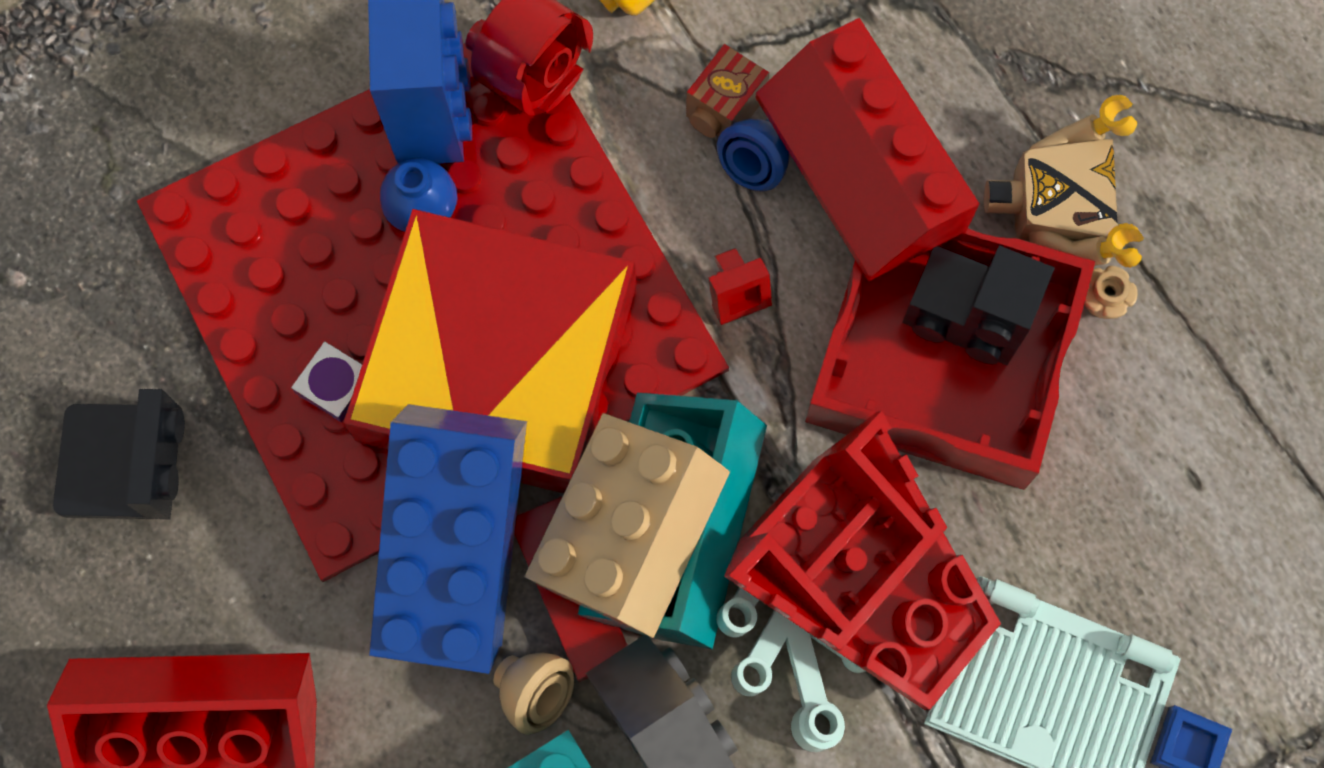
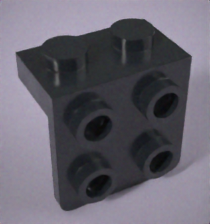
(120, 459)

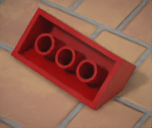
(866, 150)
(186, 712)

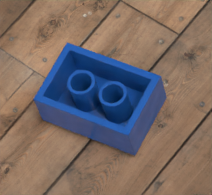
(419, 78)

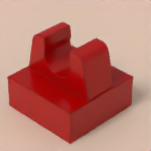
(739, 287)

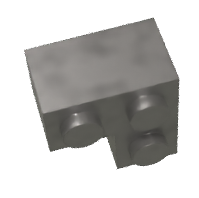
(660, 711)

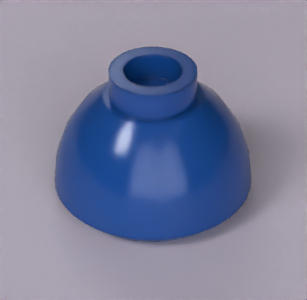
(753, 154)
(418, 186)

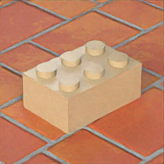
(628, 523)

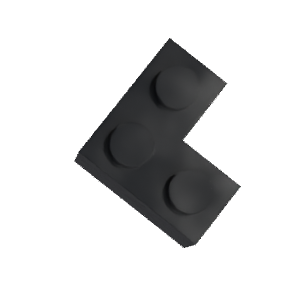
(978, 304)

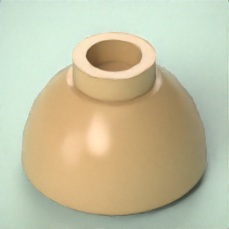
(534, 689)

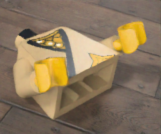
(1068, 190)

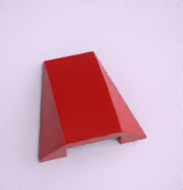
(868, 567)

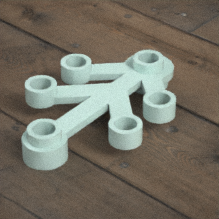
(804, 667)

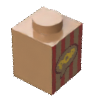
(724, 92)

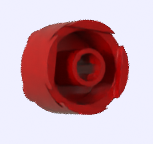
(529, 52)

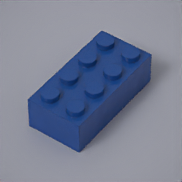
(447, 537)

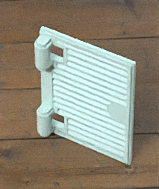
(1056, 690)

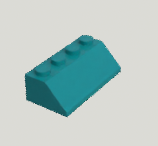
(735, 441)

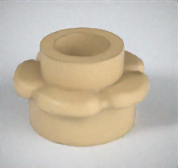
(1107, 306)

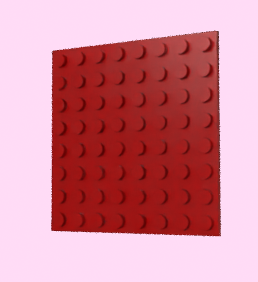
(297, 253)

